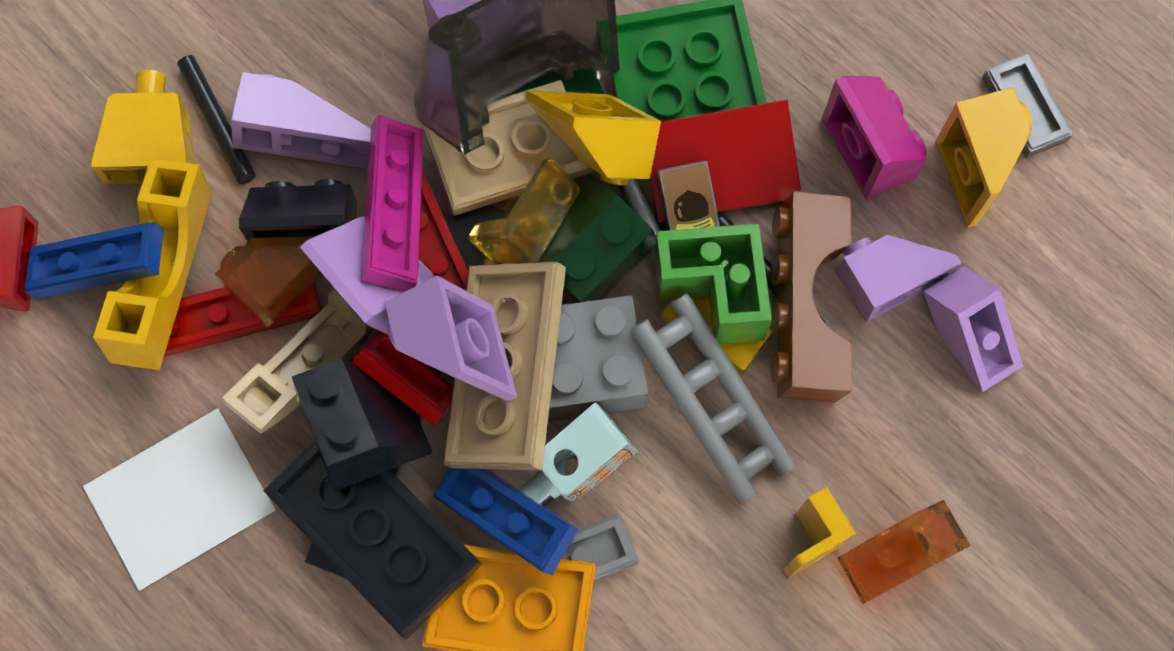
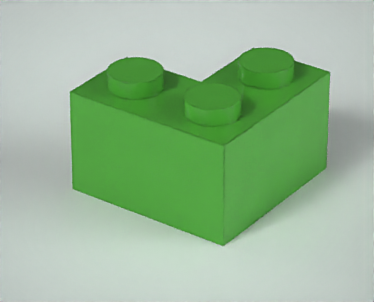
(719, 265)

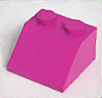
(873, 134)

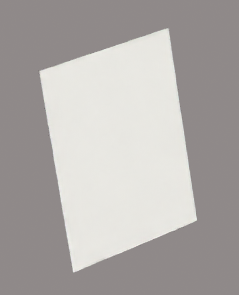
(178, 499)

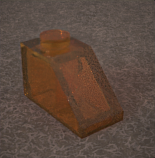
(268, 275)
(903, 551)

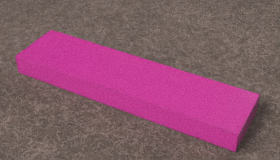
(393, 205)

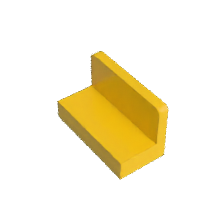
(825, 527)

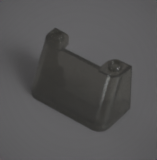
(502, 47)

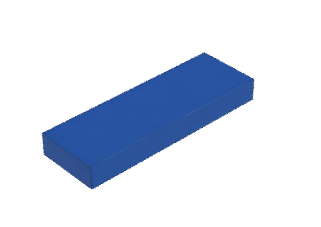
(94, 260)
(507, 515)

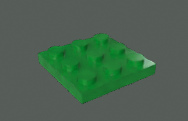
(687, 60)

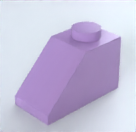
(891, 272)
(975, 326)

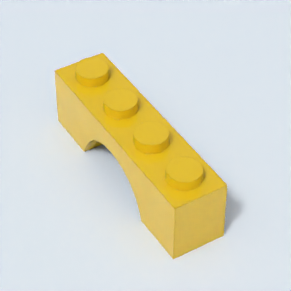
(142, 312)

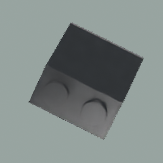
(296, 211)
(357, 423)

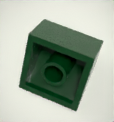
(598, 242)

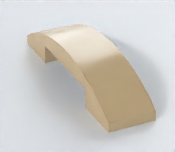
(268, 391)

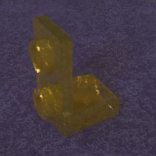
(532, 220)

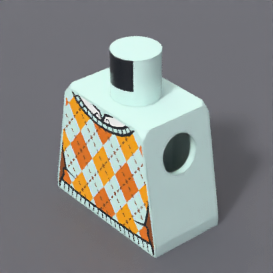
(599, 450)

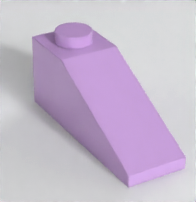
(293, 122)

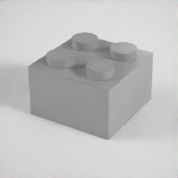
(597, 359)

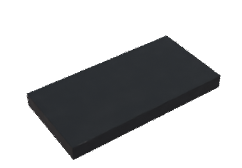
(377, 539)

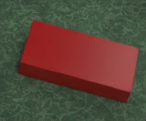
(405, 378)

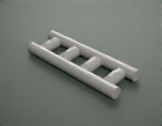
(684, 386)

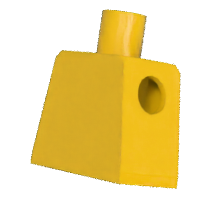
(141, 128)

